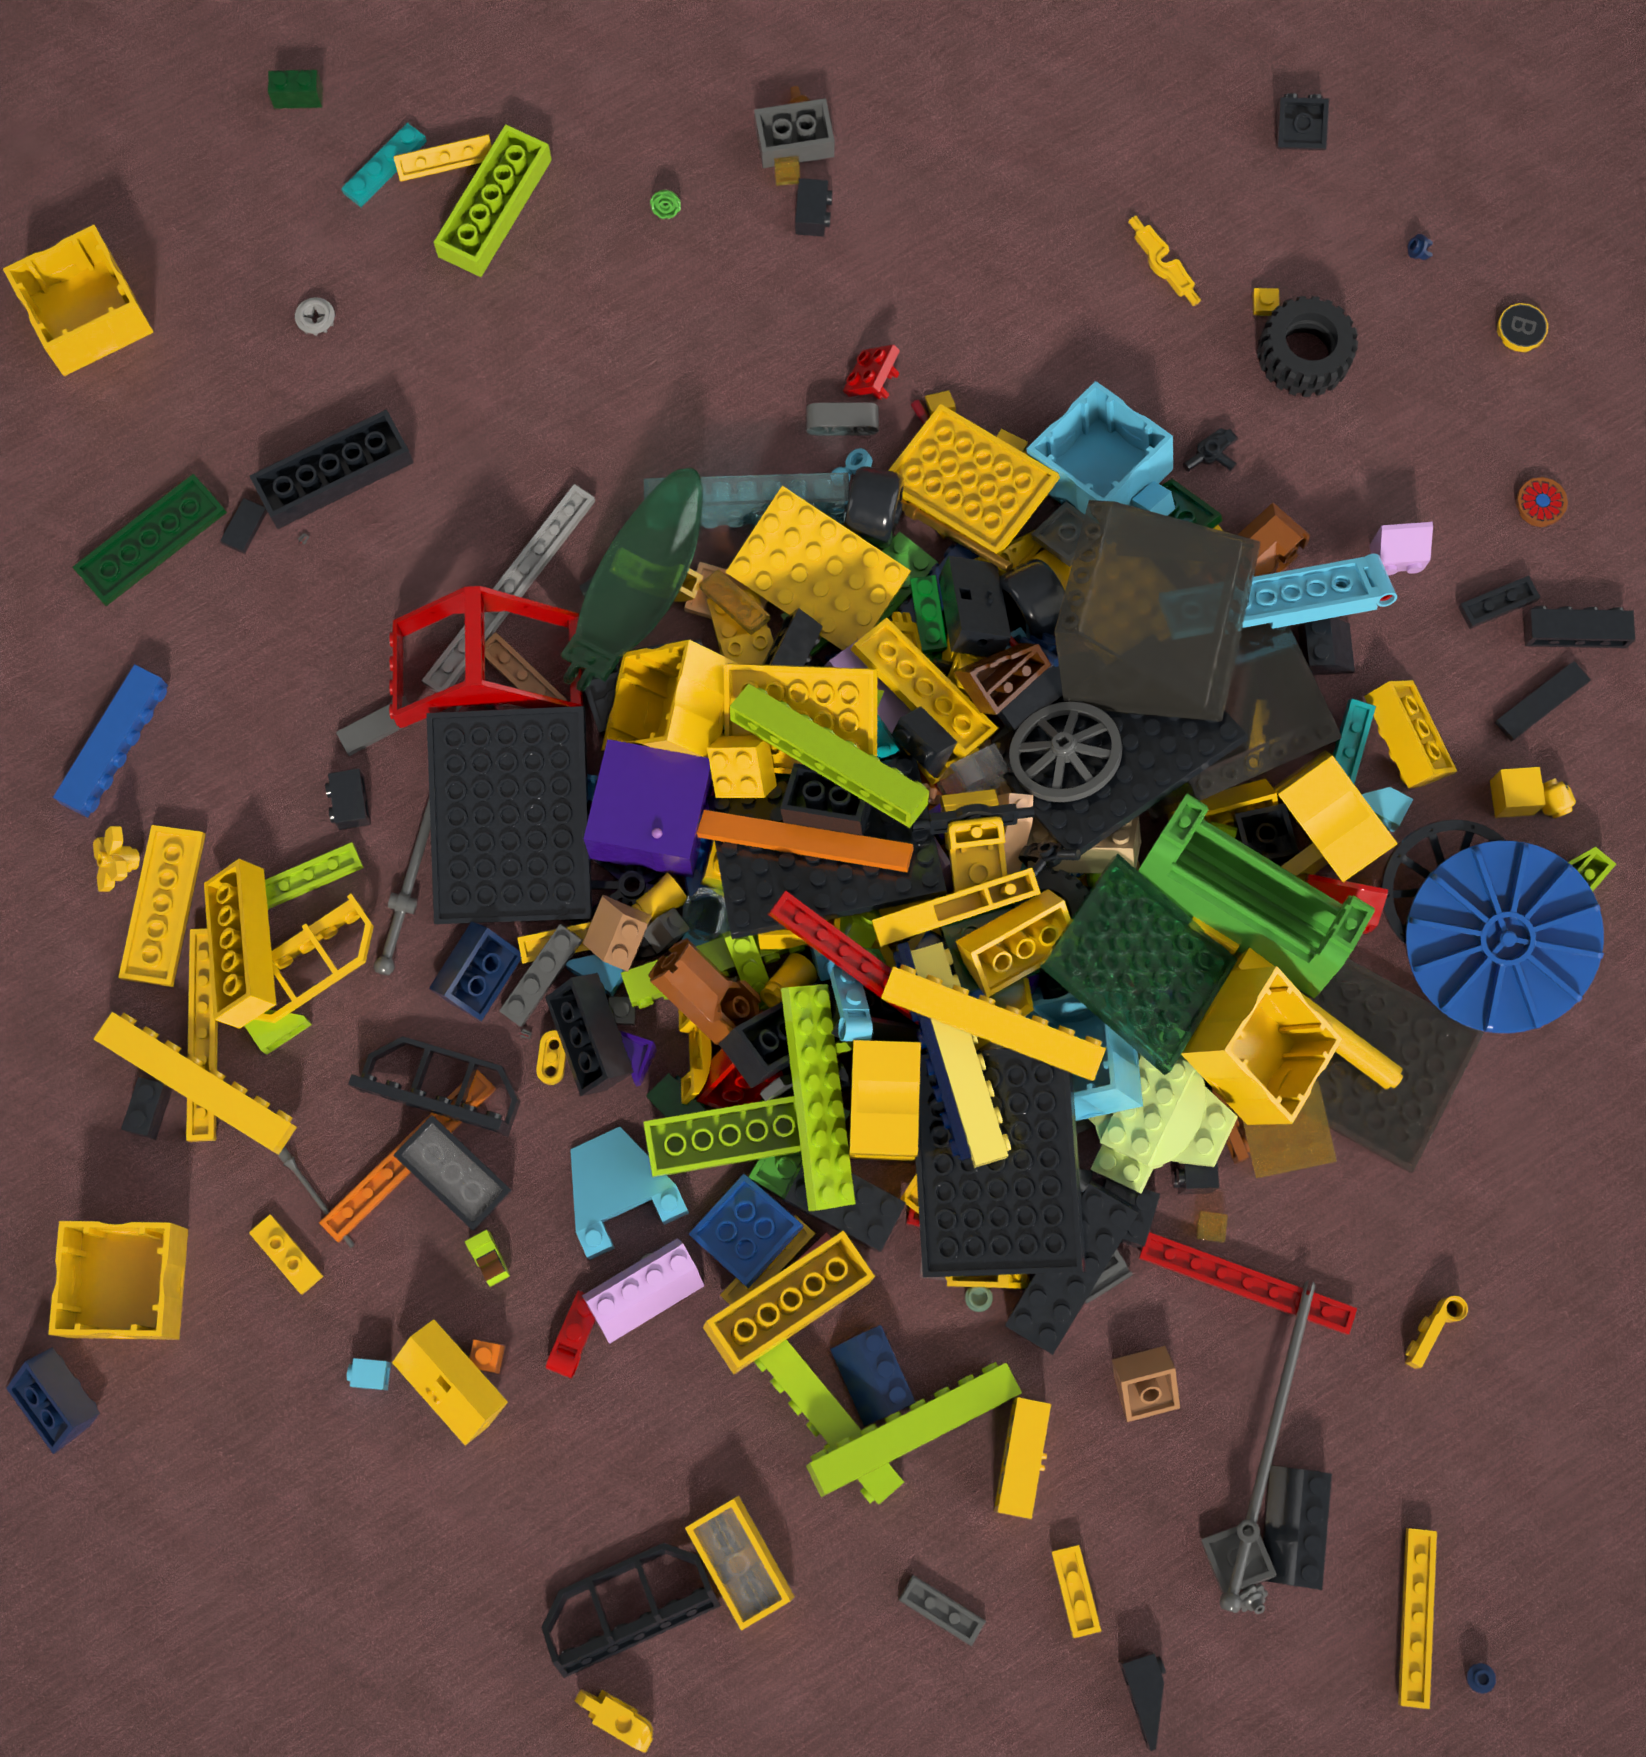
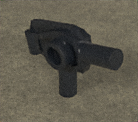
(1212, 450)
(1047, 855)

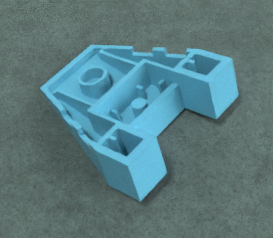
(611, 1178)

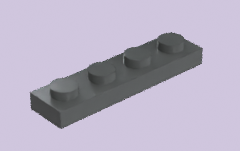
(541, 975)

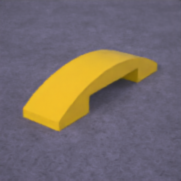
(700, 1059)

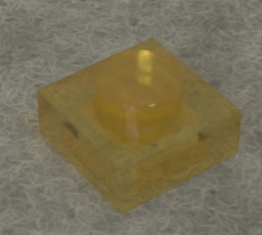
(787, 171)
(1212, 1226)

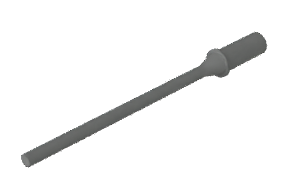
(289, 1161)

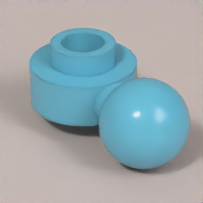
(855, 460)

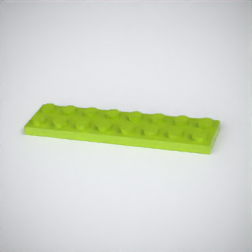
(818, 1097)

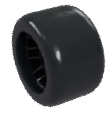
(875, 505)
(1032, 597)

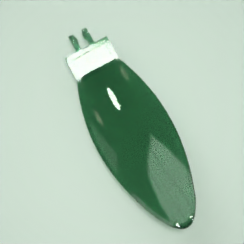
(637, 577)

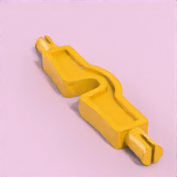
(1171, 271)

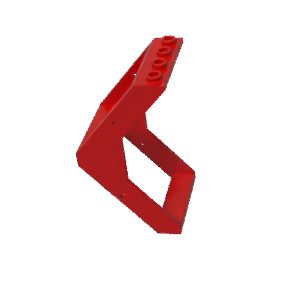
(474, 690)

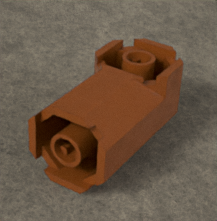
(1278, 538)
(704, 991)

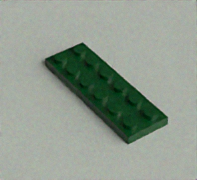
(149, 539)

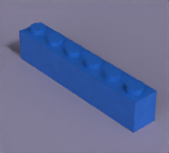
(111, 741)

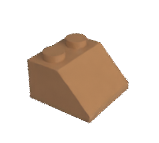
(616, 932)
(1146, 1383)

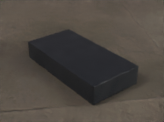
(244, 526)

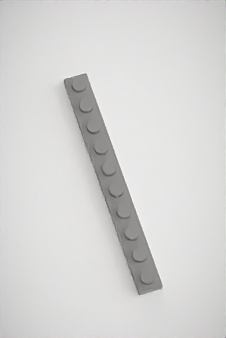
(516, 581)

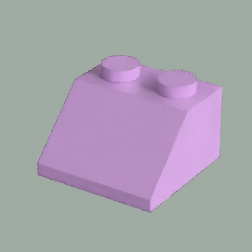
(1403, 546)

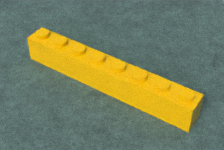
(993, 1023)
(196, 1083)

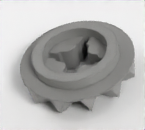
(306, 311)

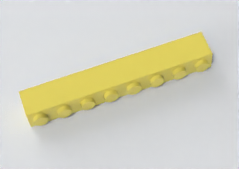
(965, 1069)

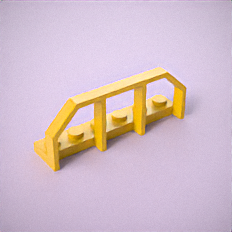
(307, 941)

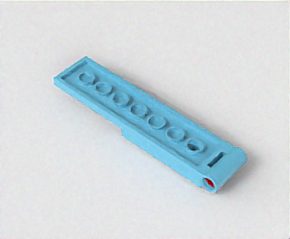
(1319, 592)

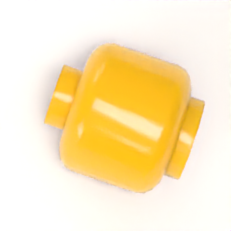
(1558, 798)

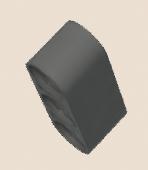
(842, 419)

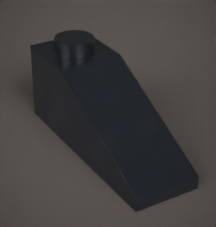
(1145, 1688)

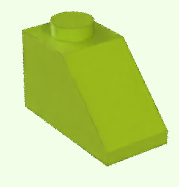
(272, 1035)

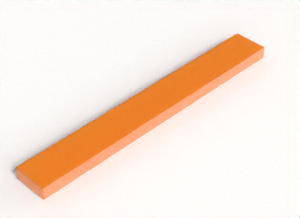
(805, 840)
(391, 1171)

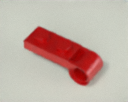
(571, 1338)

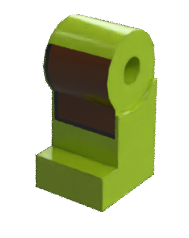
(488, 1257)

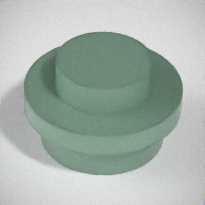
(978, 1298)

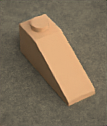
(1016, 835)

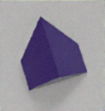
(640, 1053)

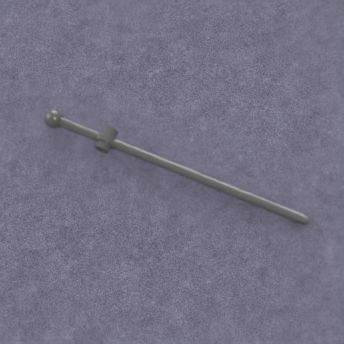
(403, 902)
(1231, 1600)

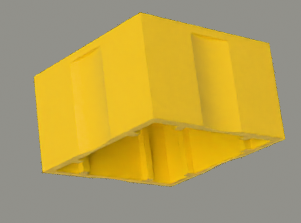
(78, 300)
(669, 698)
(1335, 815)
(1261, 1046)
(884, 1100)
(119, 1280)

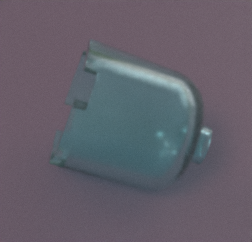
(706, 914)

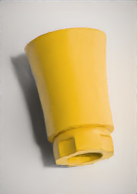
(661, 898)
(794, 972)

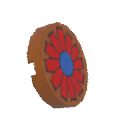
(1541, 502)

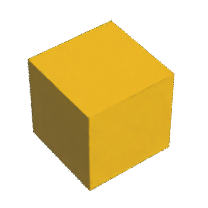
(1517, 792)

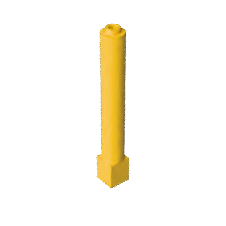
(1352, 1046)

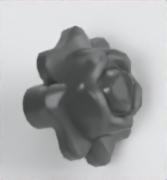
(1253, 1598)

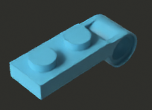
(852, 1006)

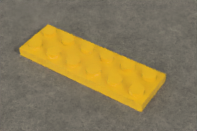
(922, 684)
(162, 906)

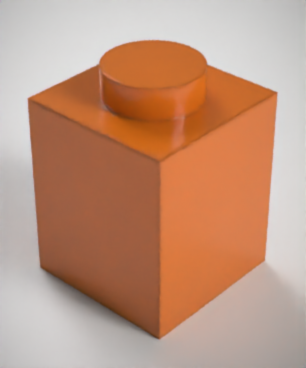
(487, 1356)

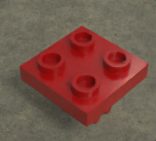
(871, 372)

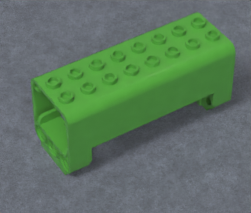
(1254, 899)

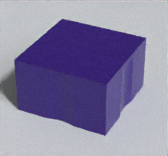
(645, 791)

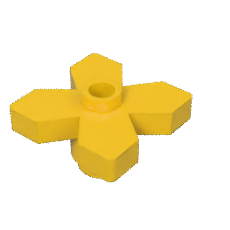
(113, 858)

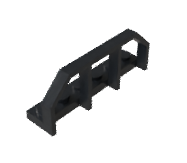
(442, 1106)
(627, 1634)

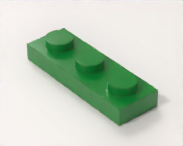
(928, 614)

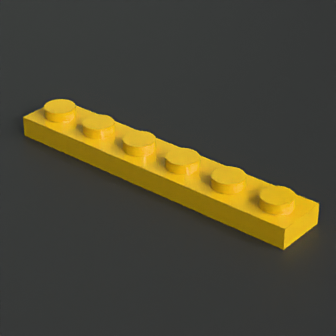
(1417, 1618)

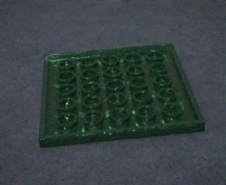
(1139, 964)

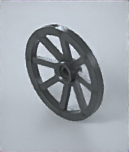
(1067, 753)

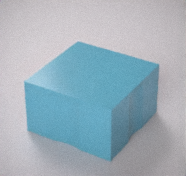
(1103, 450)
(1118, 1076)

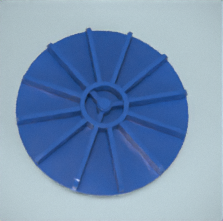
(1504, 936)

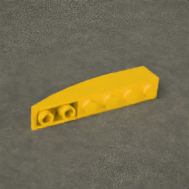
(956, 906)

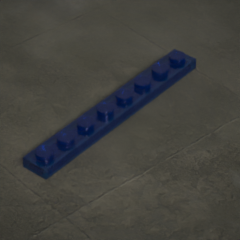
(936, 1067)

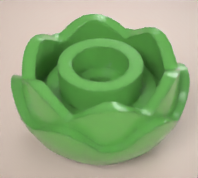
(665, 210)

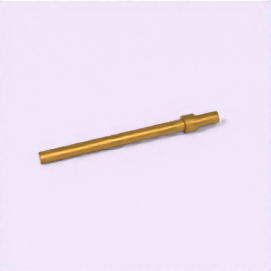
(915, 513)

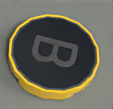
(1522, 327)

